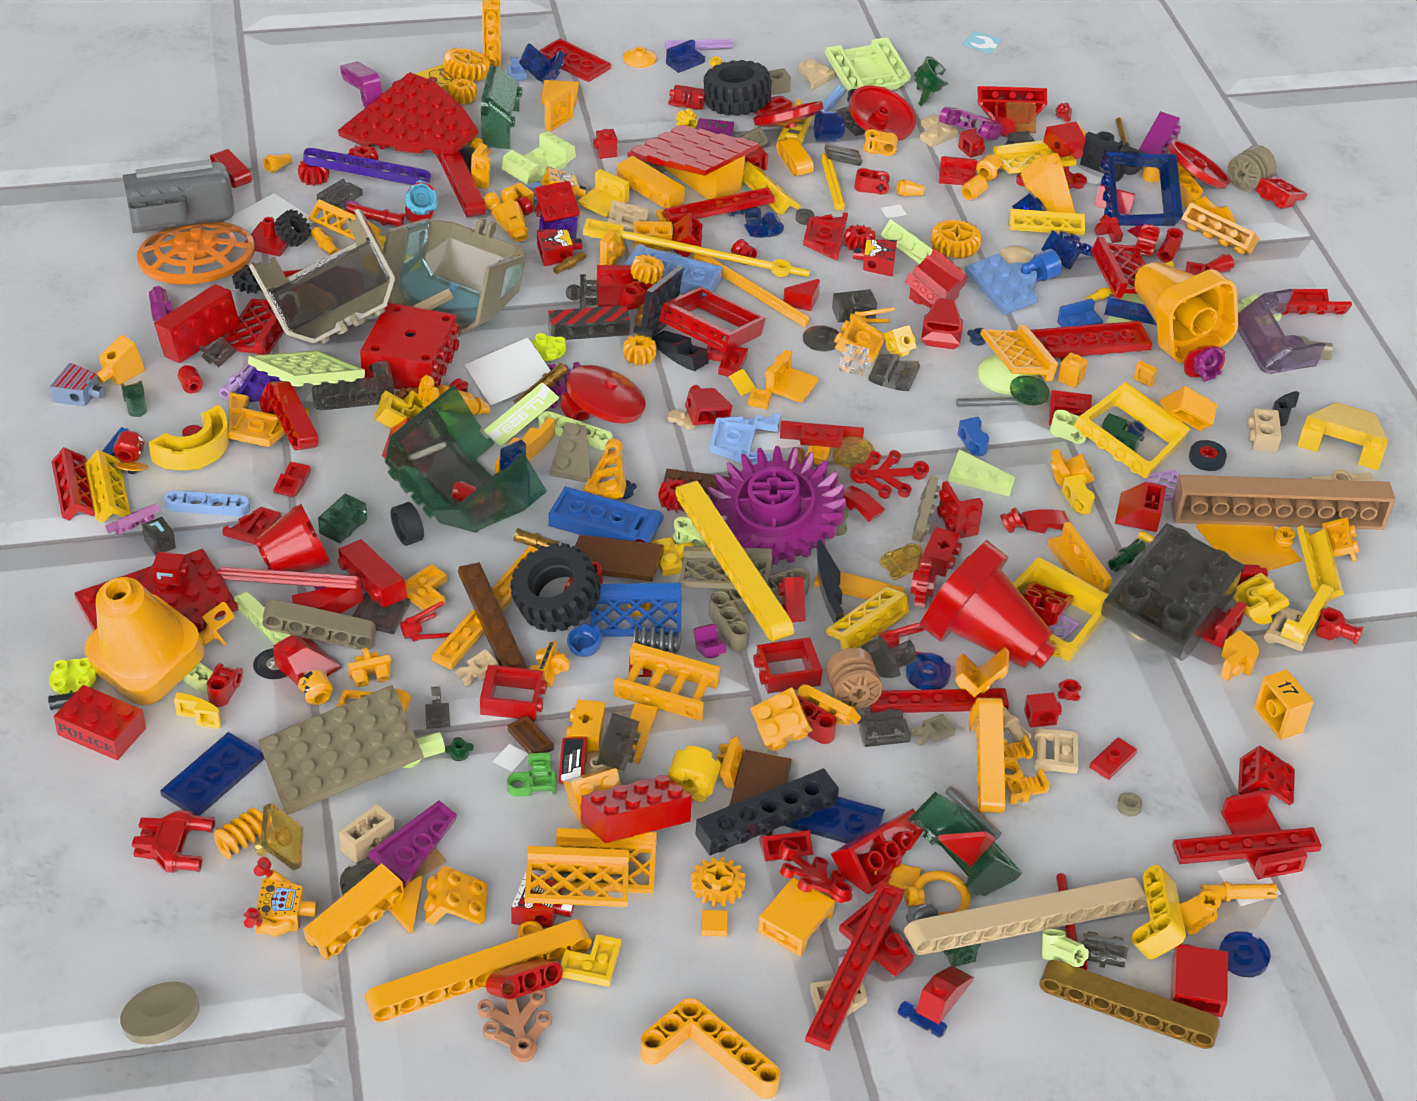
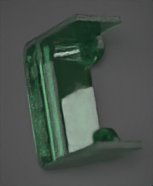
(498, 100)
(942, 817)

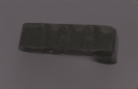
(356, 393)

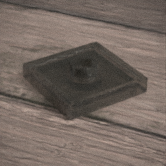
(386, 618)

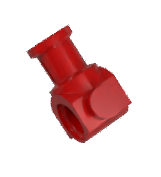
(1334, 625)

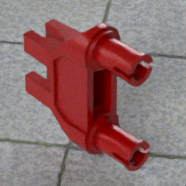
(165, 837)

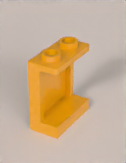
(795, 916)

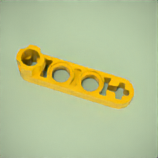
(1299, 631)

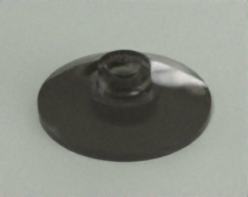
(820, 338)

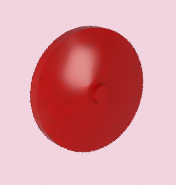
(882, 110)
(788, 116)
(1198, 164)
(605, 394)

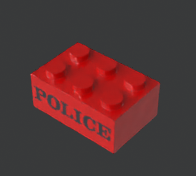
(100, 722)

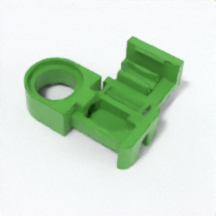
(539, 780)

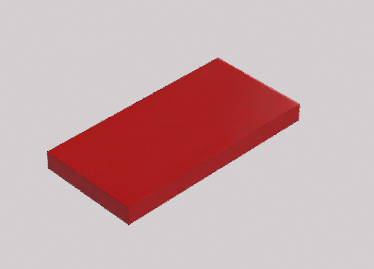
(576, 60)

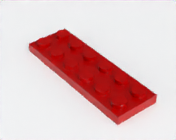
(1094, 339)

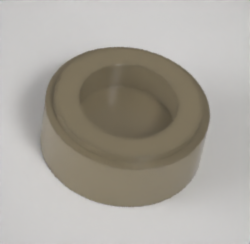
(1129, 804)

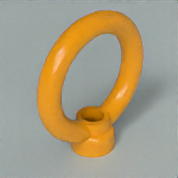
(915, 894)

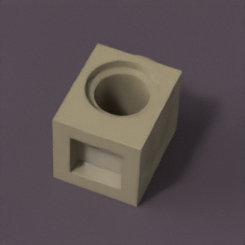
(779, 81)

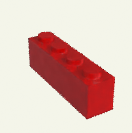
(374, 573)

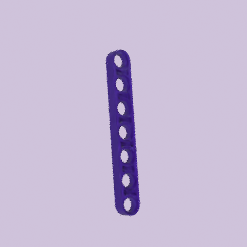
(358, 166)

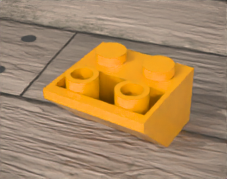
(1190, 408)
(586, 784)

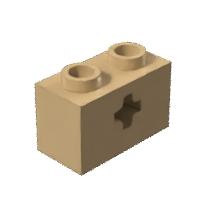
(366, 833)

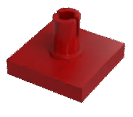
(266, 239)

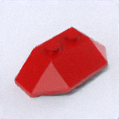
(994, 99)

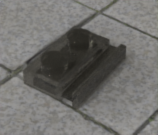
(340, 193)

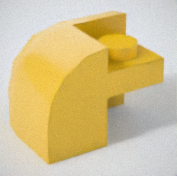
(394, 409)

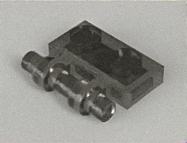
(883, 728)

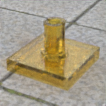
(280, 837)

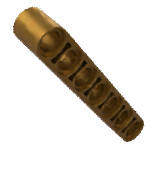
(1130, 1004)

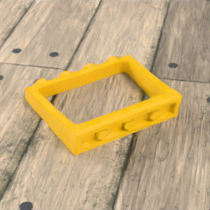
(1144, 411)
(1085, 598)

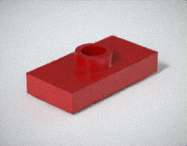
(1113, 758)

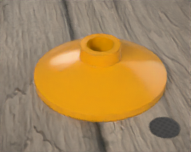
(639, 57)

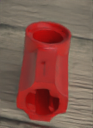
(1170, 245)

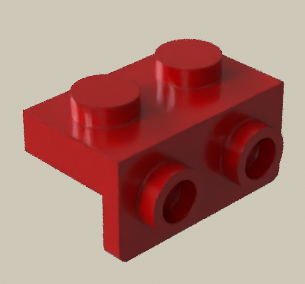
(793, 598)

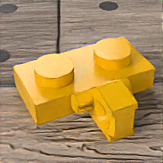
(672, 556)

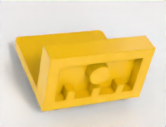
(607, 188)

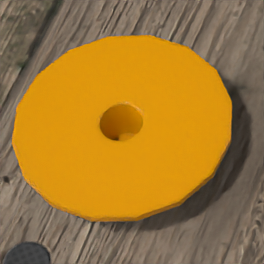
(132, 467)

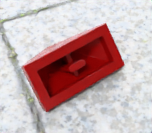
(968, 845)

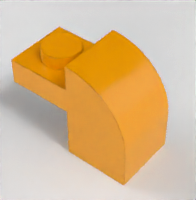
(1071, 467)
(1240, 655)

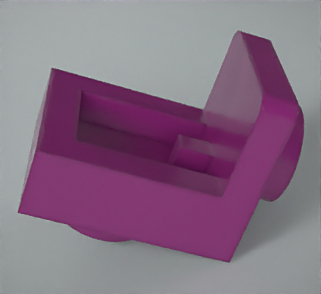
(708, 642)

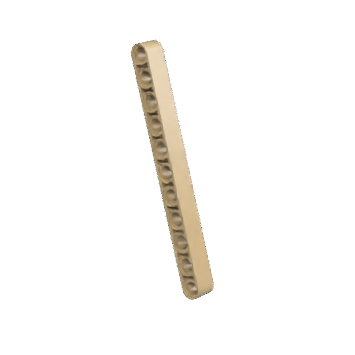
(1025, 916)

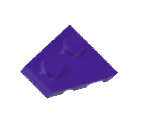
(255, 384)

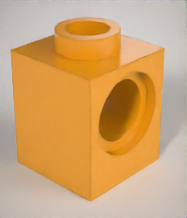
(1072, 370)

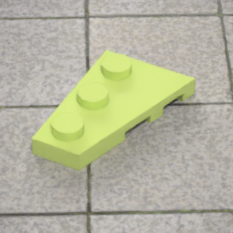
(978, 474)

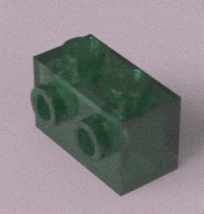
(342, 518)

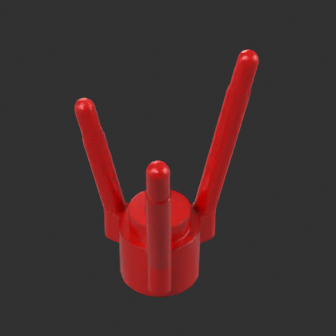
(412, 625)
(891, 637)

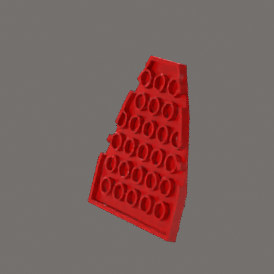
(412, 119)

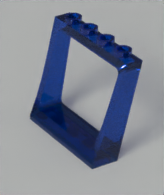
(1169, 183)

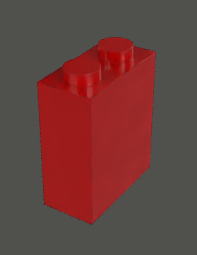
(1200, 978)

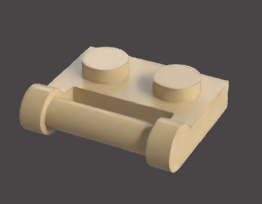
(1273, 636)
(1064, 751)

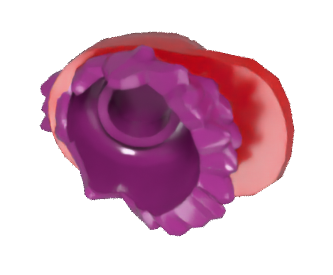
(1204, 362)

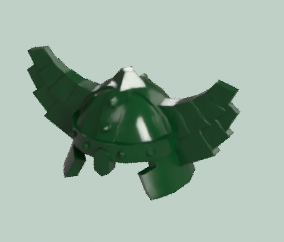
(927, 78)

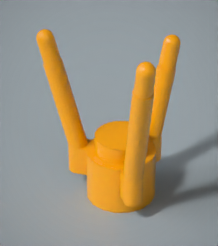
(862, 315)

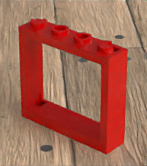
(678, 316)

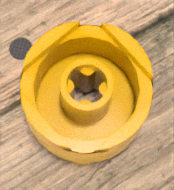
(695, 771)

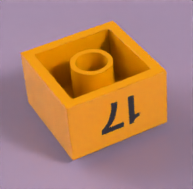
(1283, 704)

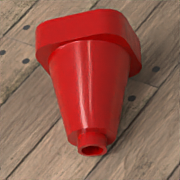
(989, 611)

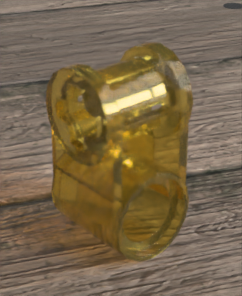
(903, 560)

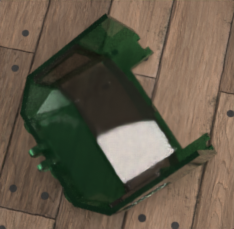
(443, 448)

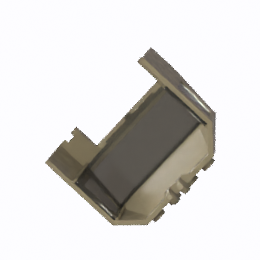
(331, 291)

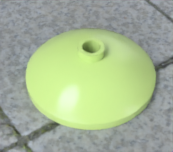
(996, 375)

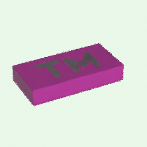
(716, 126)

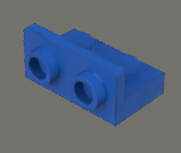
(1078, 314)

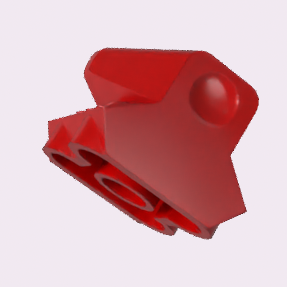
(942, 325)

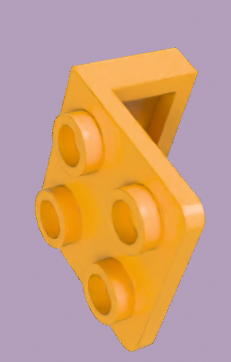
(788, 381)
(977, 679)
(456, 894)

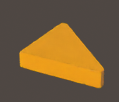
(407, 908)

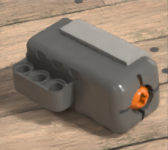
(178, 195)

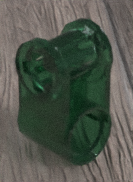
(134, 399)

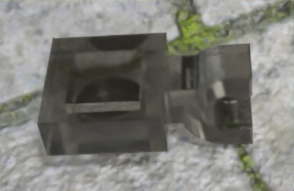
(437, 713)

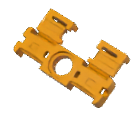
(1020, 787)

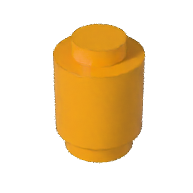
(974, 187)

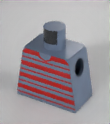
(76, 386)

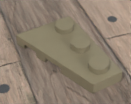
(572, 454)

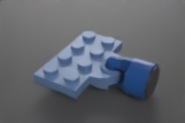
(1012, 284)

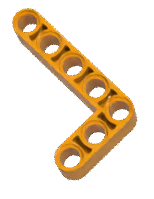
(987, 722)
(712, 1042)

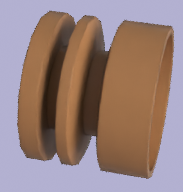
(854, 677)

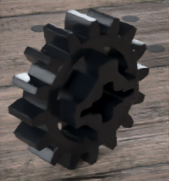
(246, 281)

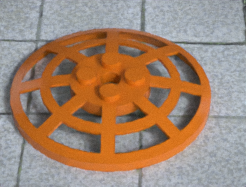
(195, 245)

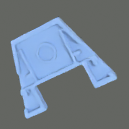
(736, 435)

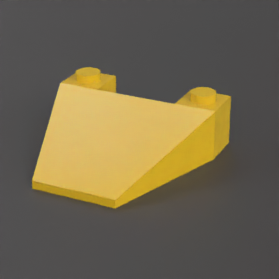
(1349, 425)

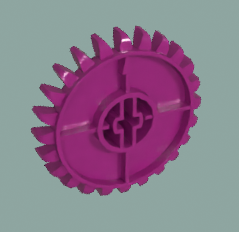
(780, 503)

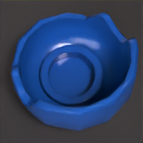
(584, 640)

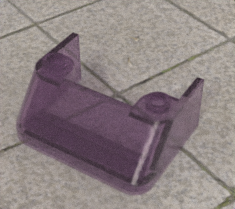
(1267, 341)

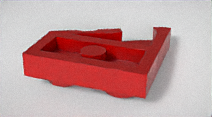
(1071, 402)

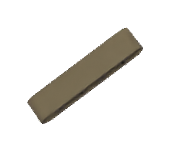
(318, 625)

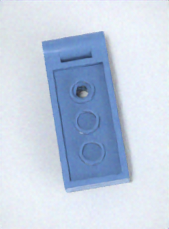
(695, 272)

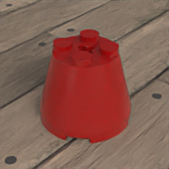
(292, 544)

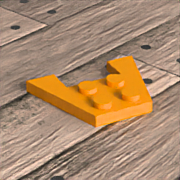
(252, 425)

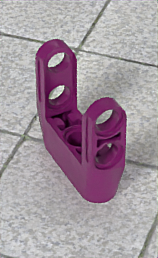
(988, 129)

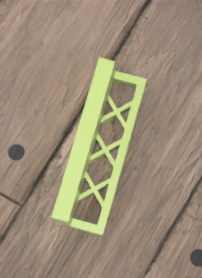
(906, 241)

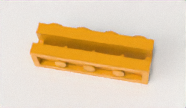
(492, 31)
(354, 911)

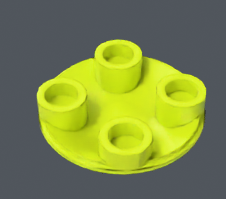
(549, 346)
(71, 675)

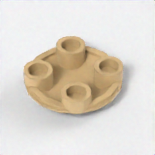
(1016, 254)

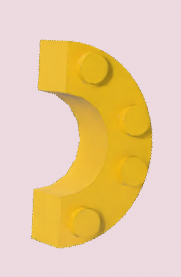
(193, 450)

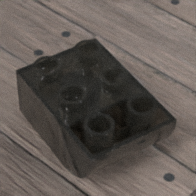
(1173, 591)

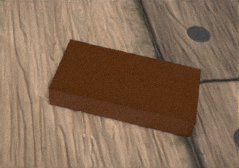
(530, 736)

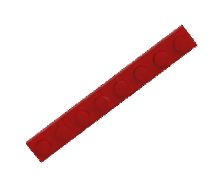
(854, 966)

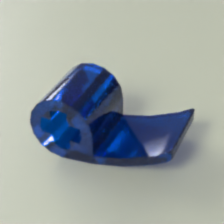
(770, 226)

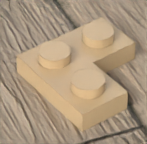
(936, 131)

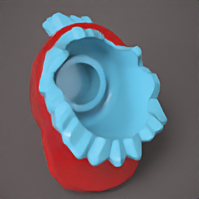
(420, 201)

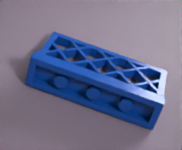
(636, 595)

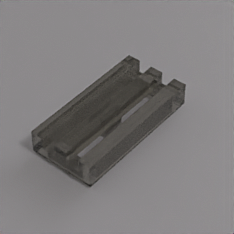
(843, 154)

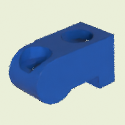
(972, 436)

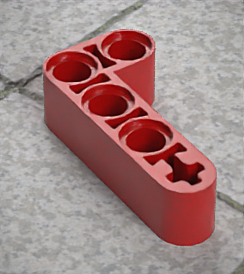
(284, 401)

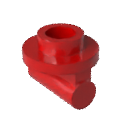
(1064, 111)

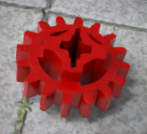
(923, 583)

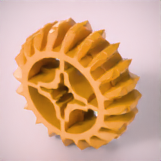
(466, 64)
(956, 238)

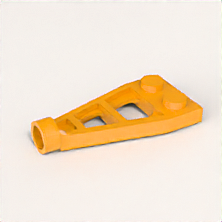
(614, 487)

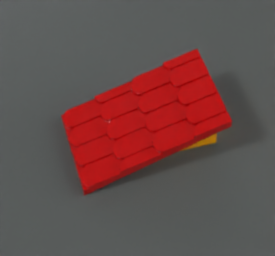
(699, 158)

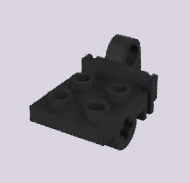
(1102, 142)

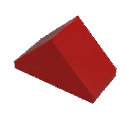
(802, 295)

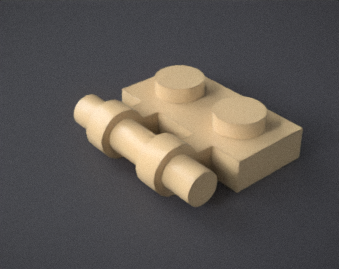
(627, 213)

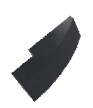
(680, 350)

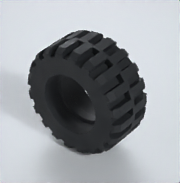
(737, 87)
(543, 567)

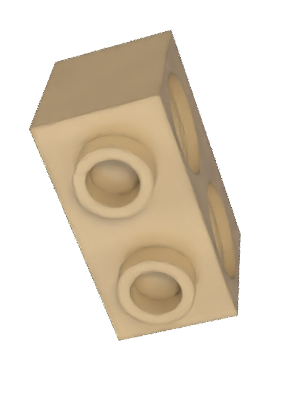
(1264, 430)

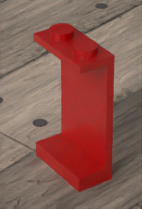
(1251, 814)

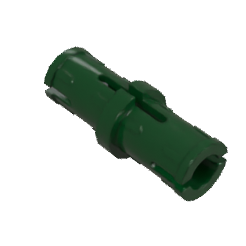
(1126, 555)

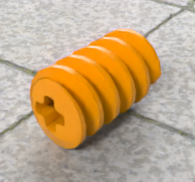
(238, 832)

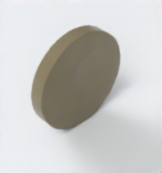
(159, 1013)

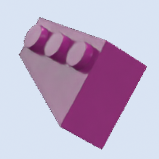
(1162, 132)

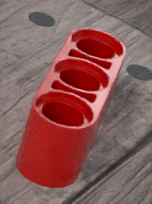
(237, 171)
(634, 294)
(821, 722)
(524, 978)

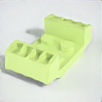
(532, 166)

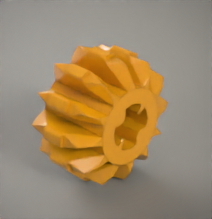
(463, 91)
(647, 269)
(639, 350)

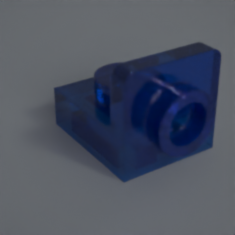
(1029, 203)

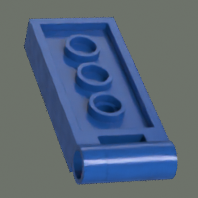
(603, 517)

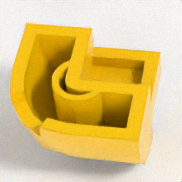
(1261, 598)

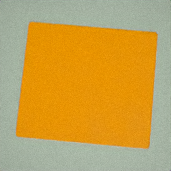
(1249, 544)

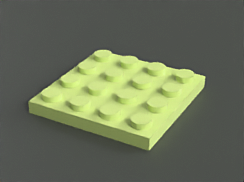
(306, 367)

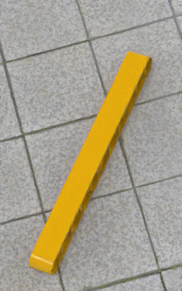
(734, 561)

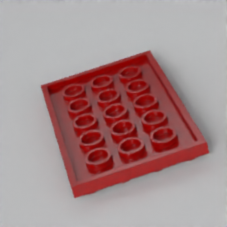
(198, 590)

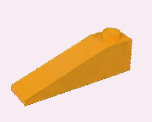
(1048, 182)

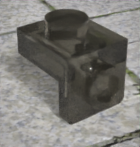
(218, 352)

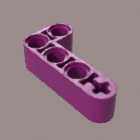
(363, 79)

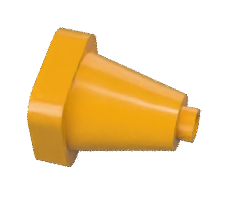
(1188, 307)
(141, 642)

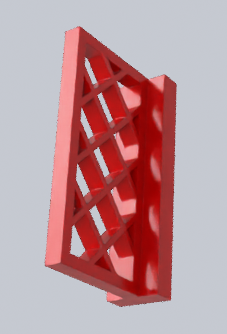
(1112, 270)
(263, 341)

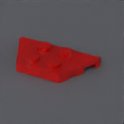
(826, 234)

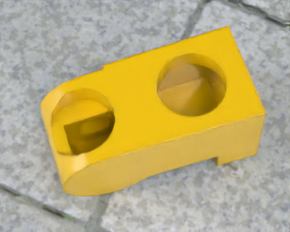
(1077, 494)

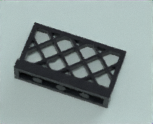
(659, 293)

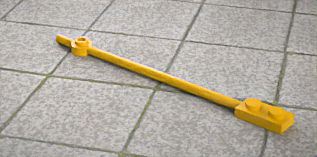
(779, 267)

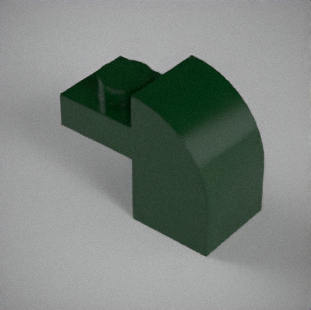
(1117, 428)

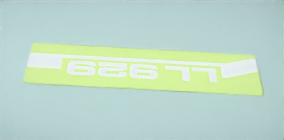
(521, 414)

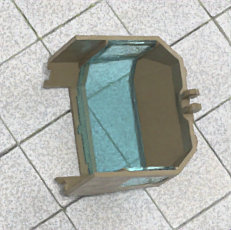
(446, 255)

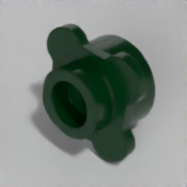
(459, 749)

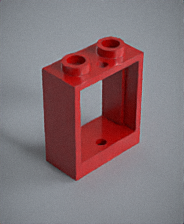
(783, 651)
(513, 678)

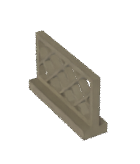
(702, 559)

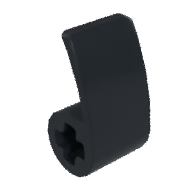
(1284, 406)

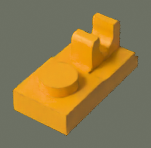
(730, 760)

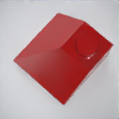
(299, 655)

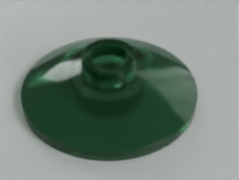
(1029, 390)

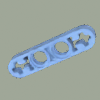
(176, 502)

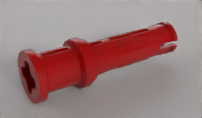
(384, 217)

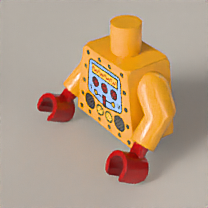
(279, 903)

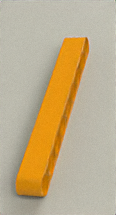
(472, 971)

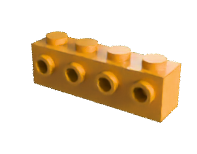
(651, 183)
(1220, 228)

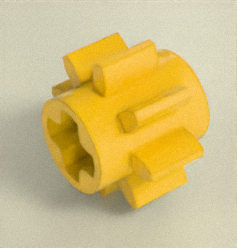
(686, 118)

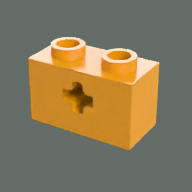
(587, 722)

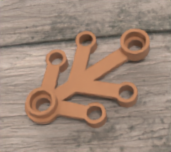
(516, 1021)

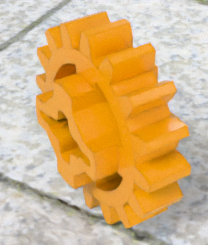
(718, 881)

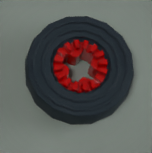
(1215, 452)

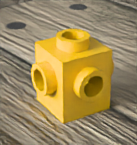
(900, 341)

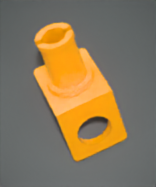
(211, 631)

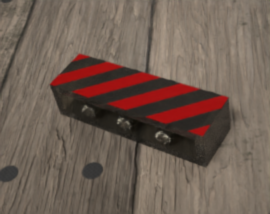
(589, 322)

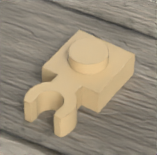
(476, 667)

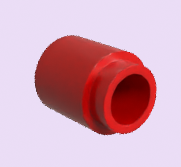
(190, 379)

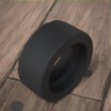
(407, 523)

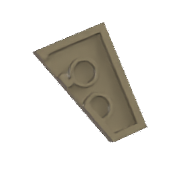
(926, 508)

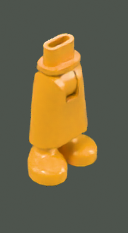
(508, 214)
(429, 393)

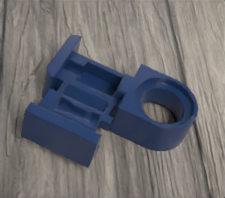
(750, 213)

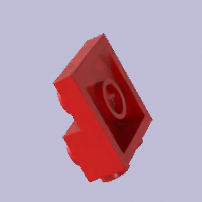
(1280, 192)

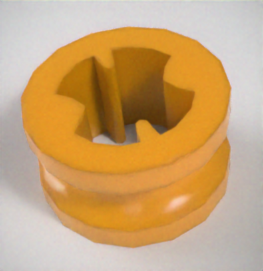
(1284, 536)

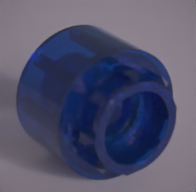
(828, 126)

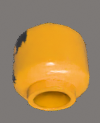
(315, 687)

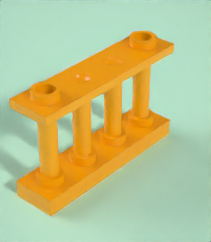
(672, 665)

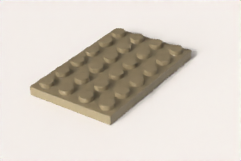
(340, 749)

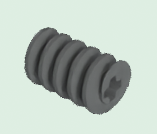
(658, 640)

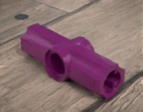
(159, 303)

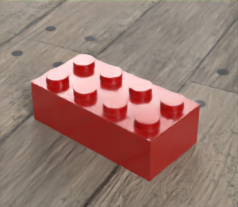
(197, 323)
(635, 808)

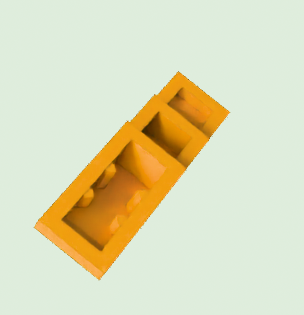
(535, 440)

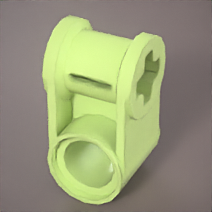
(1062, 427)
(687, 533)

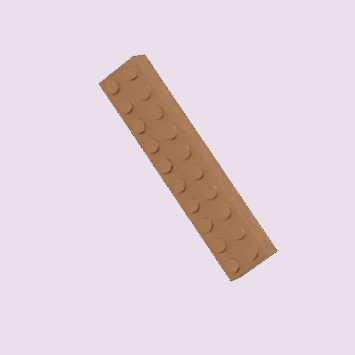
(1281, 501)

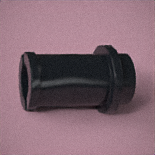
(58, 701)

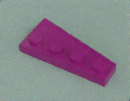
(413, 843)

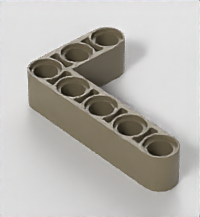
(728, 607)

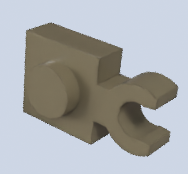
(935, 728)

